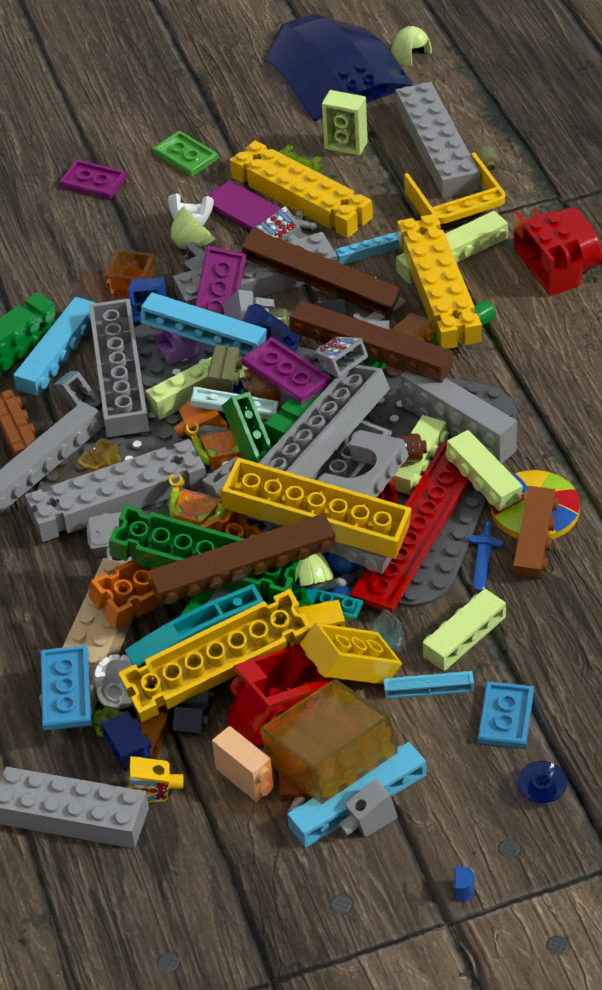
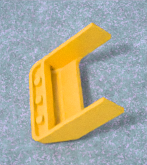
(490, 198)

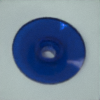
(542, 774)

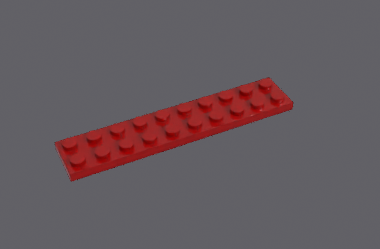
(430, 507)

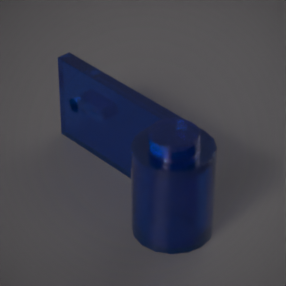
(275, 328)

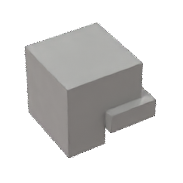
(237, 304)

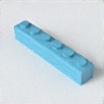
(367, 248)
(428, 685)

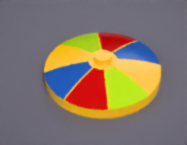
(568, 511)

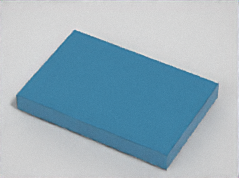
(506, 714)

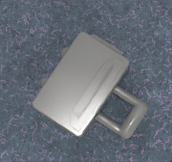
(99, 532)

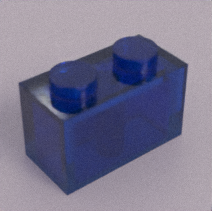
(125, 739)

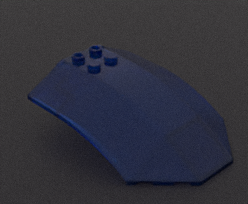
(334, 55)

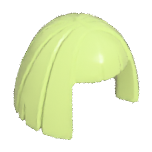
(405, 40)
(188, 230)
(314, 570)

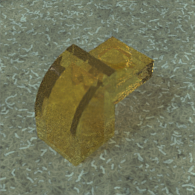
(101, 455)

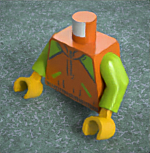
(214, 447)
(193, 506)

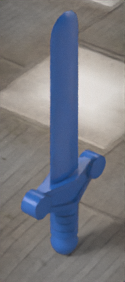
(485, 544)

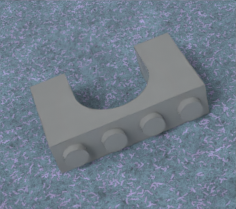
(379, 450)

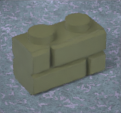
(224, 368)

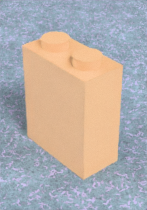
(243, 763)

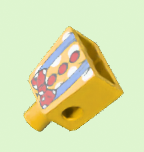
(153, 777)

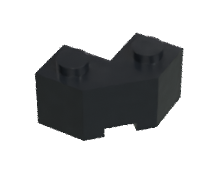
(194, 713)

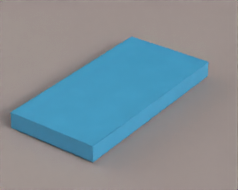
(65, 687)

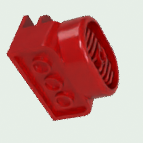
(556, 247)
(269, 688)

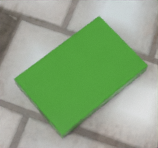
(185, 153)

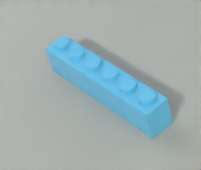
(201, 324)
(54, 348)
(316, 820)

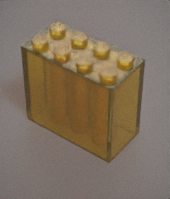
(329, 740)

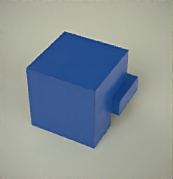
(140, 290)

